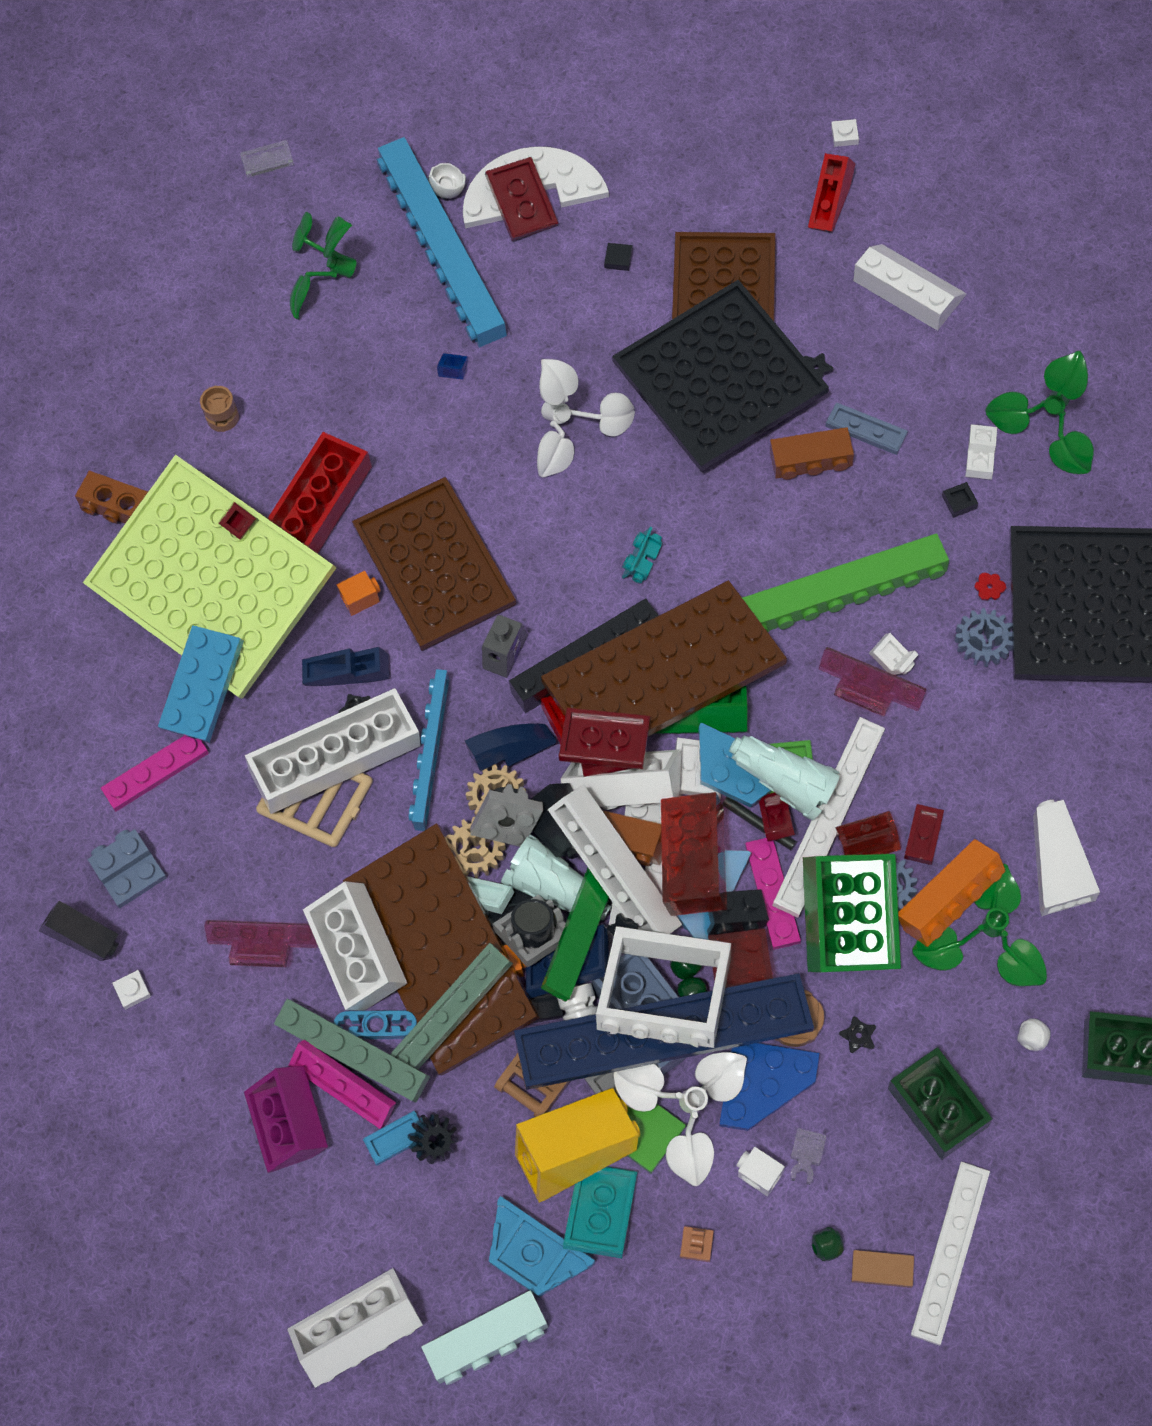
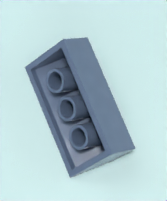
(636, 985)

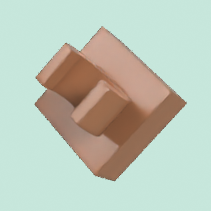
(696, 1244)

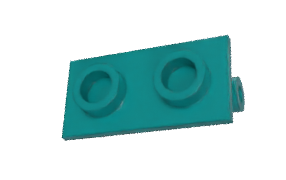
(645, 546)

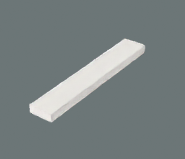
(950, 1254)

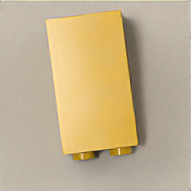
(574, 1142)

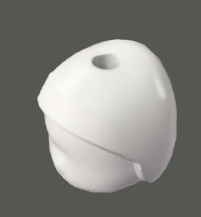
(1034, 1035)

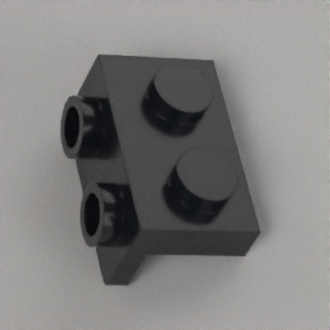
(744, 913)

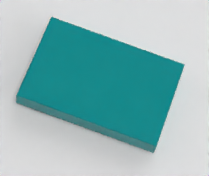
(601, 1213)

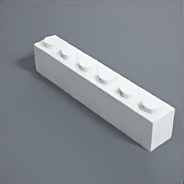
(612, 862)

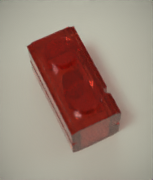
(869, 836)

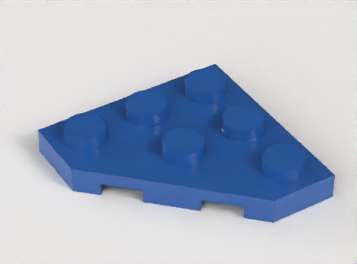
(770, 1082)

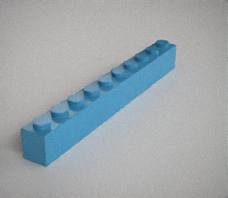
(442, 243)

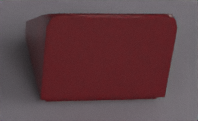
(236, 520)

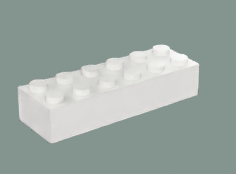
(333, 750)

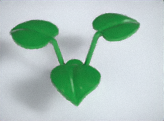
(336, 261)
(1068, 381)
(1020, 963)

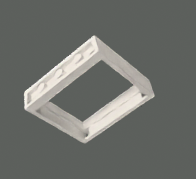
(668, 948)

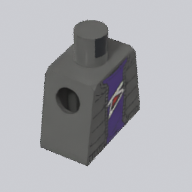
(506, 641)

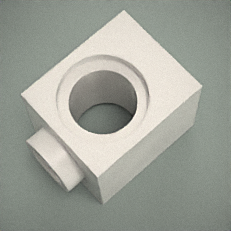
(759, 1170)

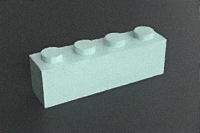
(485, 1337)

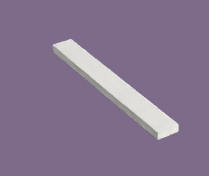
(822, 829)

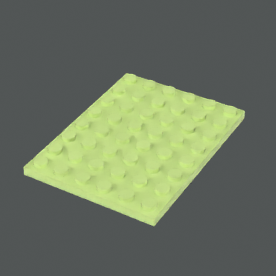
(185, 570)

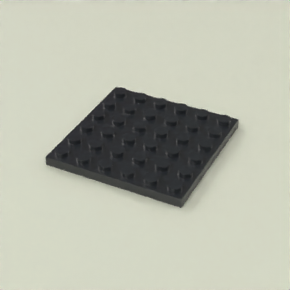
(720, 374)
(1081, 603)

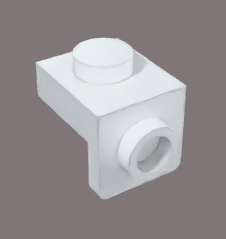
(893, 655)

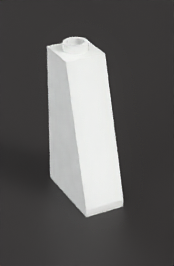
(1061, 863)

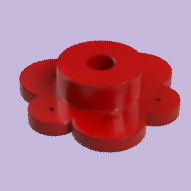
(986, 580)

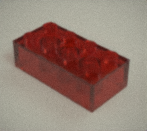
(693, 854)

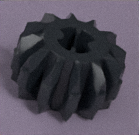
(427, 1148)

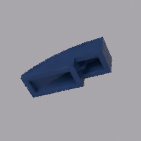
(346, 667)
(508, 744)

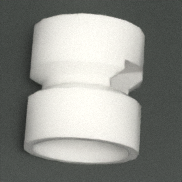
(580, 1002)

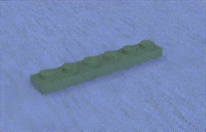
(452, 1007)
(352, 1050)

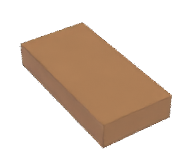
(882, 1268)

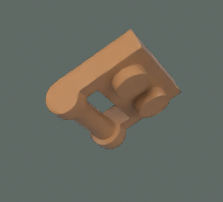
(551, 1092)

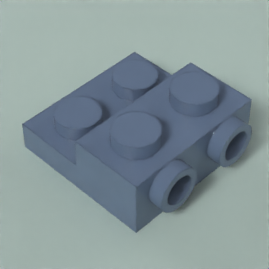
(126, 867)

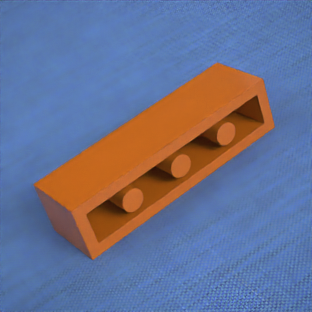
(951, 892)

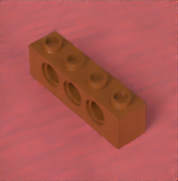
(98, 487)

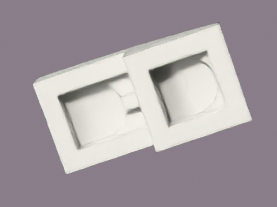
(981, 451)

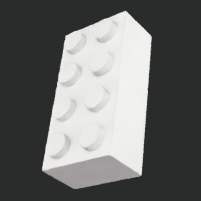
(354, 946)

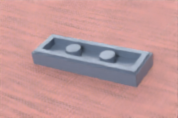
(867, 428)

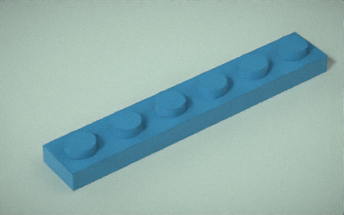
(431, 740)

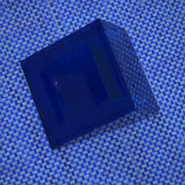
(452, 366)

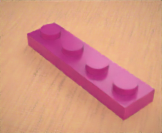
(153, 771)
(769, 878)
(343, 1084)

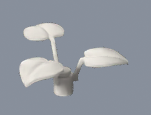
(556, 384)
(722, 1078)

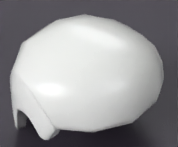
(446, 180)

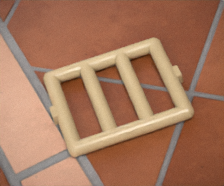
(310, 829)

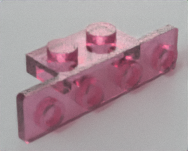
(869, 685)
(259, 942)

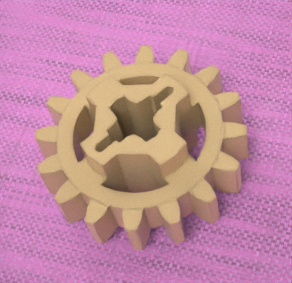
(489, 781)
(479, 855)

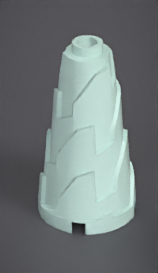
(795, 779)
(540, 872)

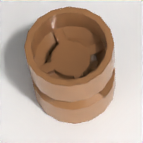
(219, 408)

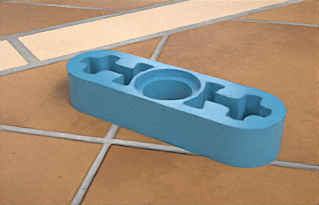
(367, 1016)

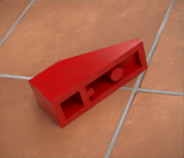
(831, 191)

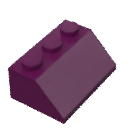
(285, 1118)

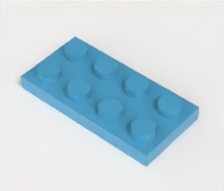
(200, 683)

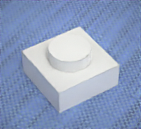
(845, 133)
(131, 989)

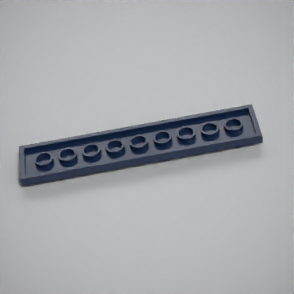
(578, 1050)

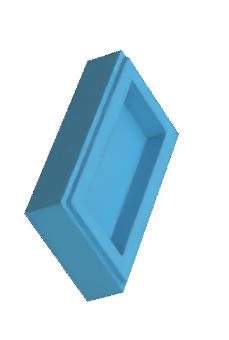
(391, 1139)

